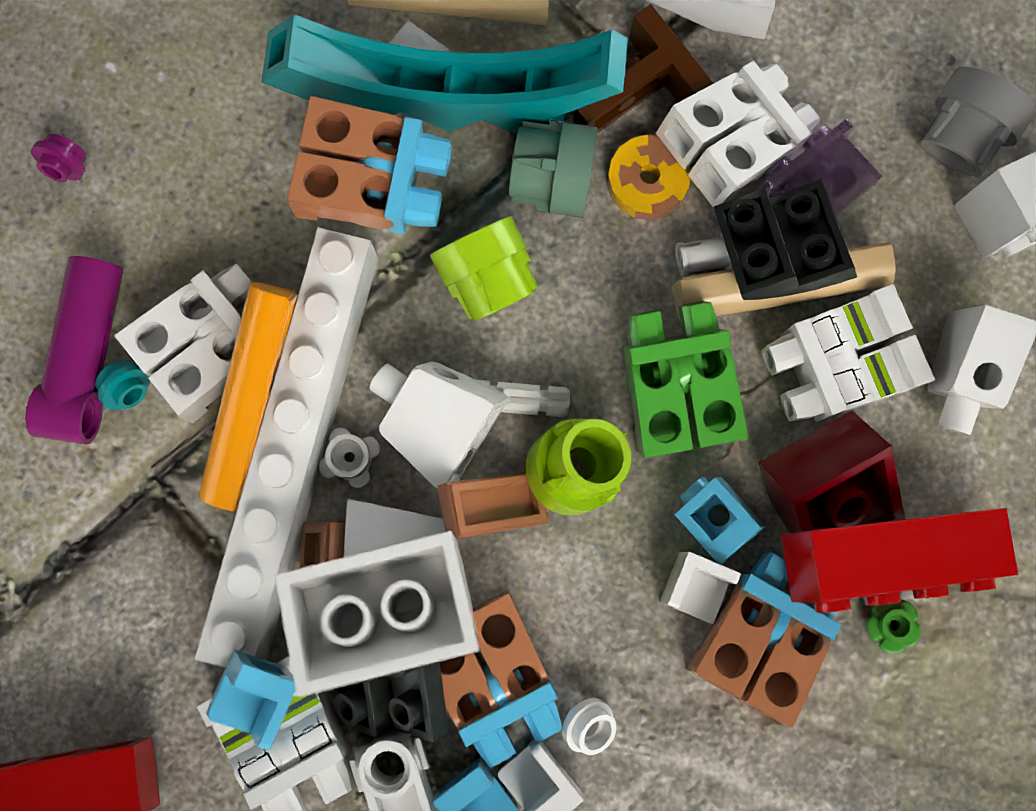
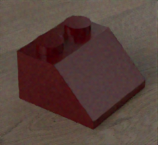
(834, 478)

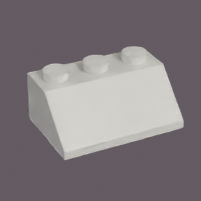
(376, 613)

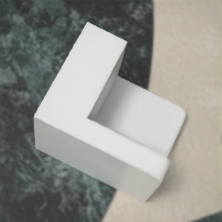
(697, 586)
(540, 780)

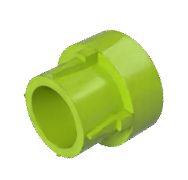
(486, 268)
(600, 450)

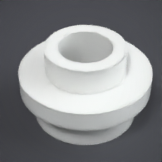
(589, 727)

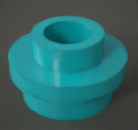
(121, 385)

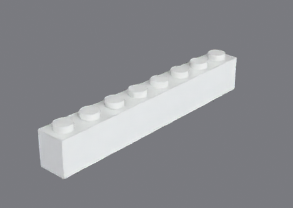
(289, 448)

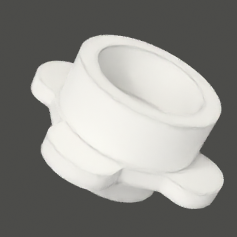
(342, 443)

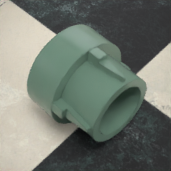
(553, 166)

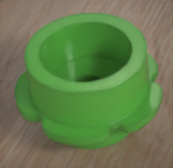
(879, 626)

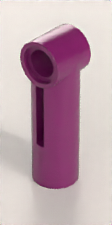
(67, 401)

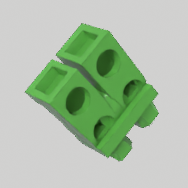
(682, 384)

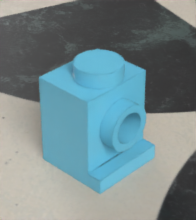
(717, 539)

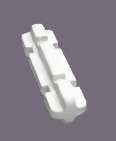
(530, 399)

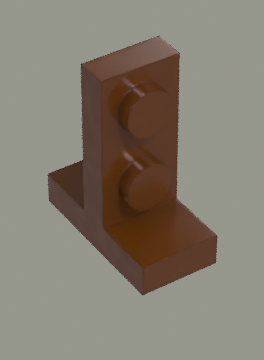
(660, 64)

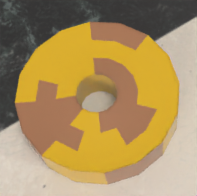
(632, 193)

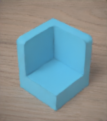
(252, 697)
(474, 790)

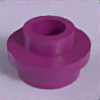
(59, 158)

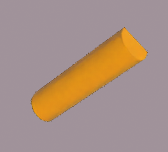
(246, 393)

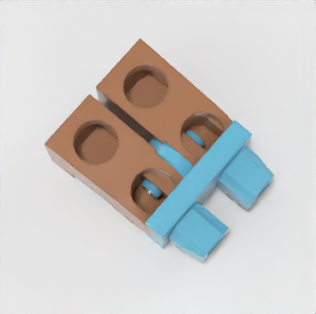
(365, 168)
(765, 644)
(504, 689)

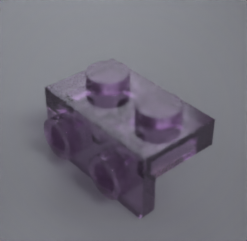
(829, 158)

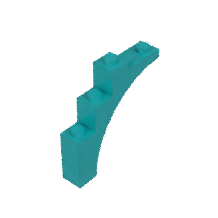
(444, 85)

